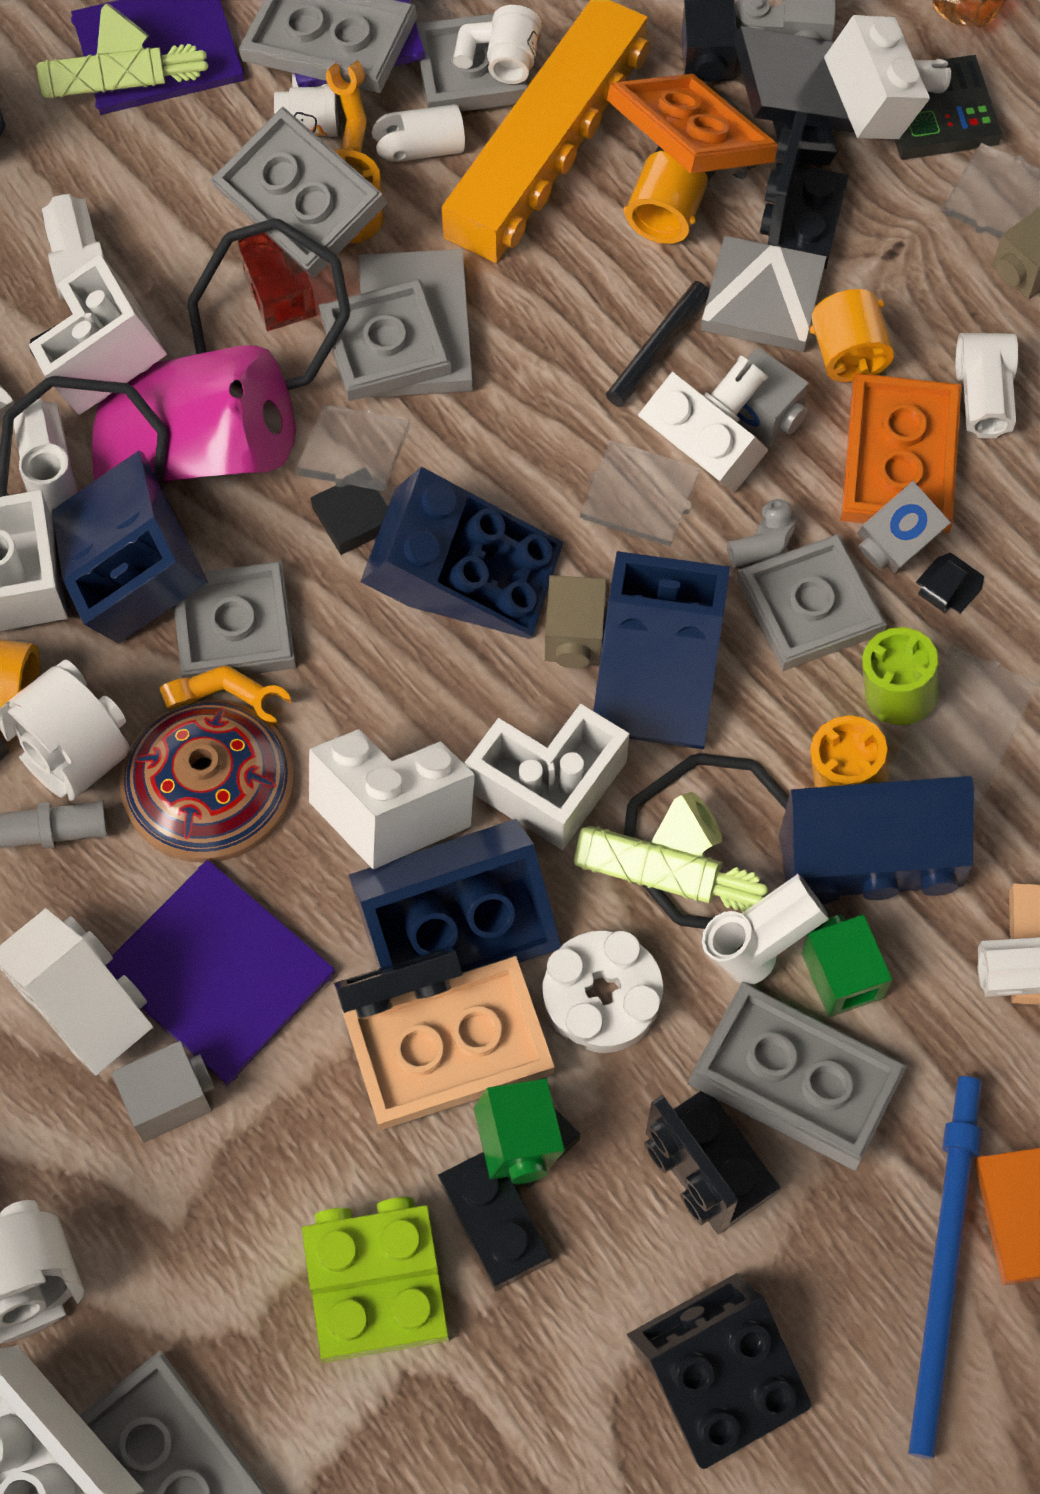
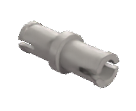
(53, 824)

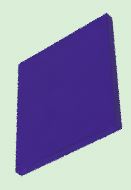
(167, 24)
(219, 971)

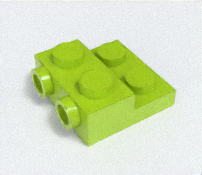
(374, 1280)

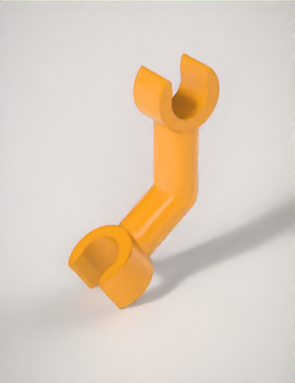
(352, 104)
(223, 677)

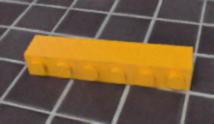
(544, 130)

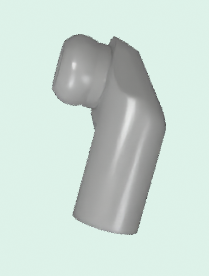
(770, 538)

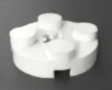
(585, 1019)

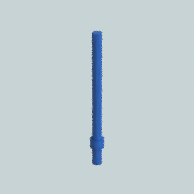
(962, 1143)

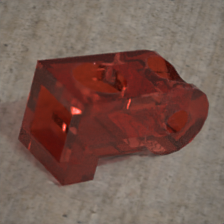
(277, 293)

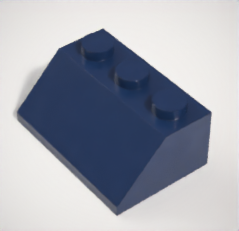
(880, 837)
(467, 894)

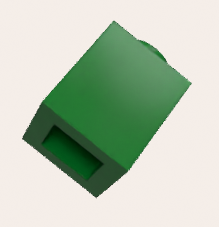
(845, 964)
(519, 1130)

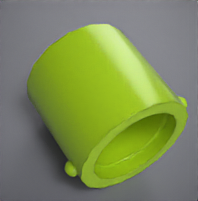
(900, 676)

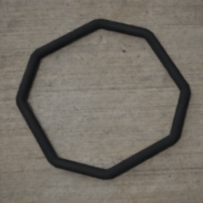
(306, 242)
(83, 384)
(668, 778)

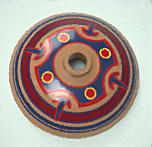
(210, 810)

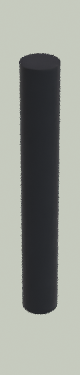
(657, 344)

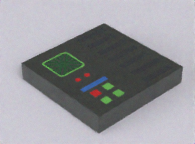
(953, 119)

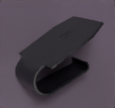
(950, 583)

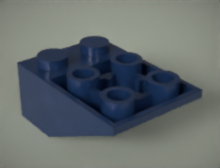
(124, 551)
(461, 557)
(661, 648)

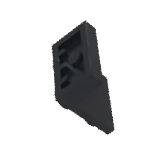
(803, 198)
(709, 1159)
(722, 1369)

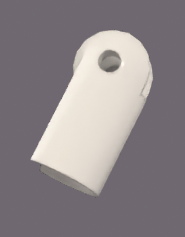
(419, 133)

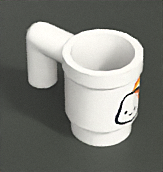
(511, 41)
(311, 106)

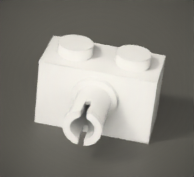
(880, 78)
(708, 424)

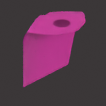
(205, 424)

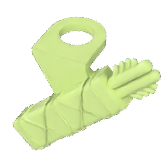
(119, 62)
(673, 859)

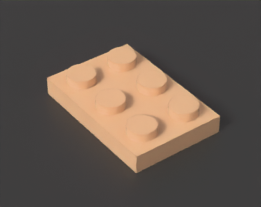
(450, 1044)

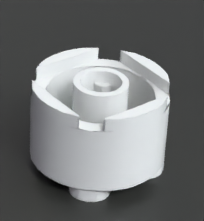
(65, 730)
(34, 1271)

